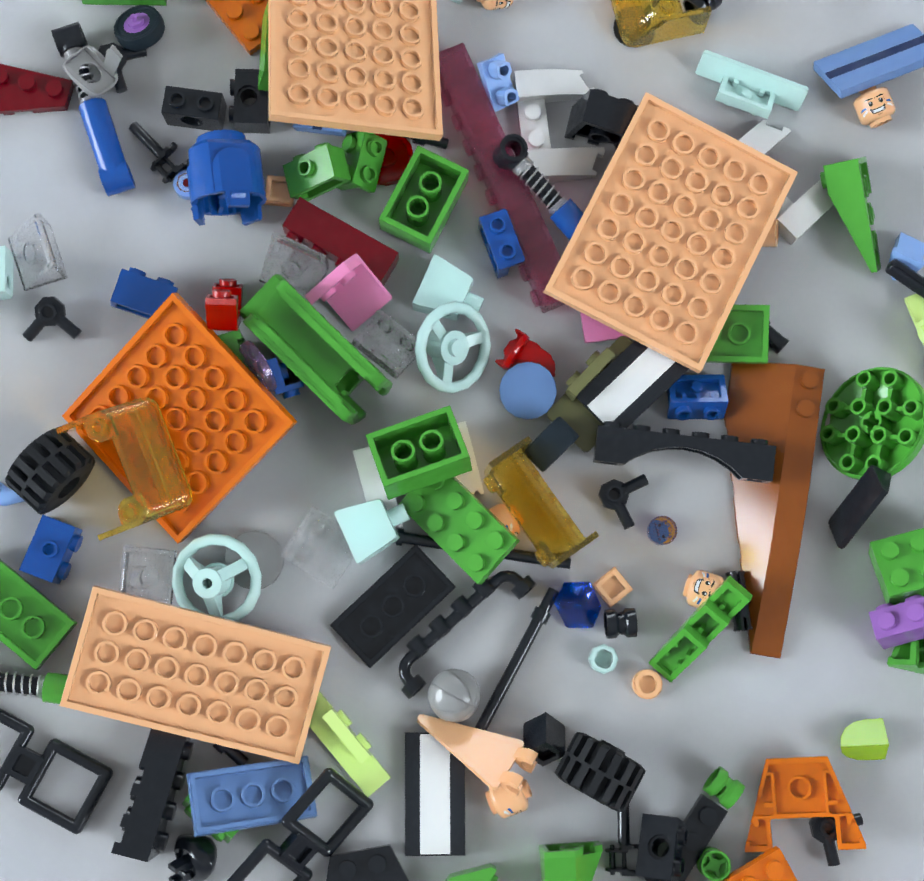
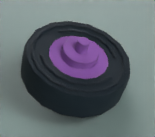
(139, 28)

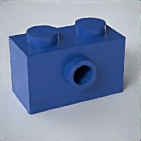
(139, 293)
(51, 550)

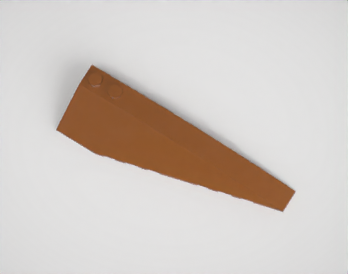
(783, 407)

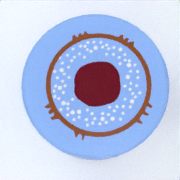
(180, 185)

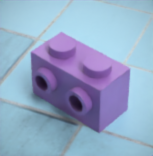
(899, 622)

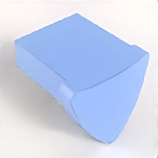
(908, 251)

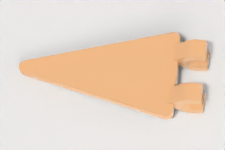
(483, 752)

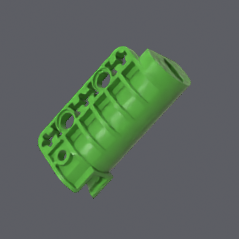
(311, 347)

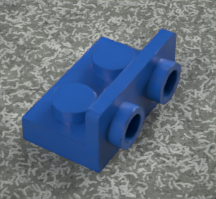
(500, 241)
(281, 375)
(698, 397)

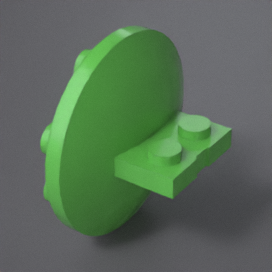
(874, 422)

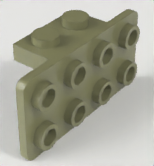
(568, 405)

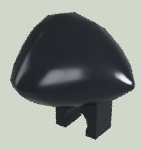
(194, 858)

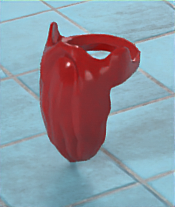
(525, 350)

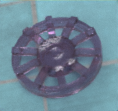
(258, 365)

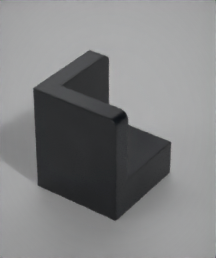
(545, 737)

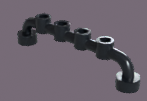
(442, 626)

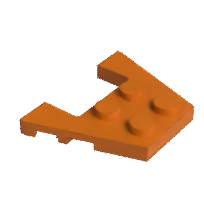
(801, 790)

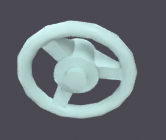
(451, 348)
(216, 578)

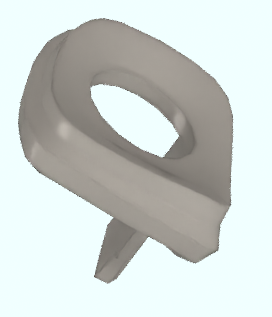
(106, 65)

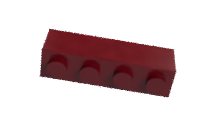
(337, 239)

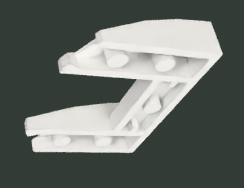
(534, 90)
(795, 217)
(373, 486)

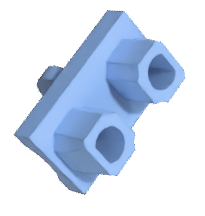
(496, 81)

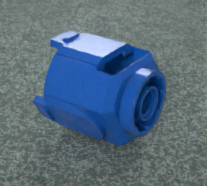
(226, 177)

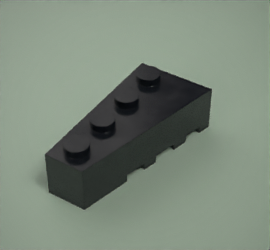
(600, 118)
(154, 796)

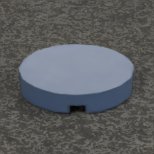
(528, 390)

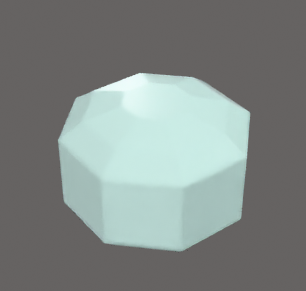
(603, 659)

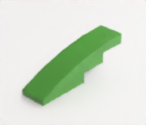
(700, 629)

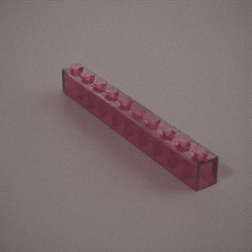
(482, 133)

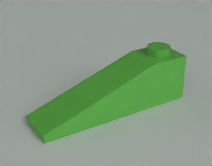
(848, 188)

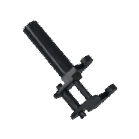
(159, 152)
(624, 846)

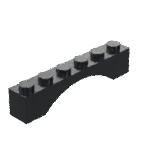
(744, 460)

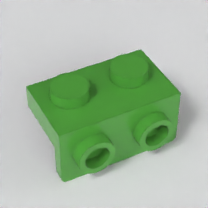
(364, 160)

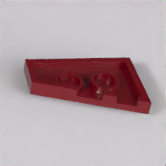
(32, 91)

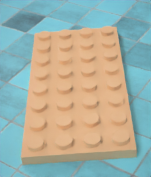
(195, 675)

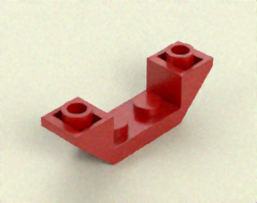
(224, 305)

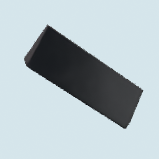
(859, 505)

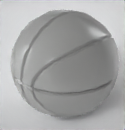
(454, 695)

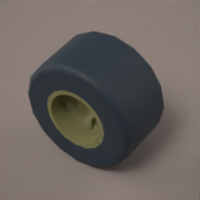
(551, 444)

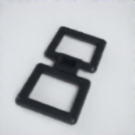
(31, 767)
(303, 843)

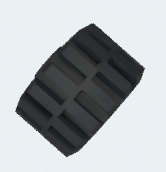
(50, 471)
(600, 771)

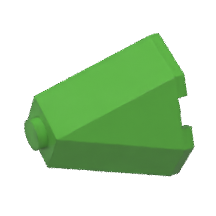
(569, 861)

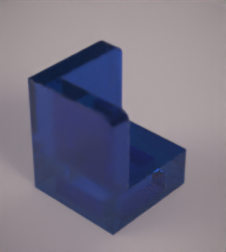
(578, 605)

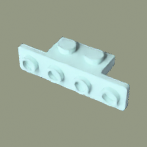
(749, 86)

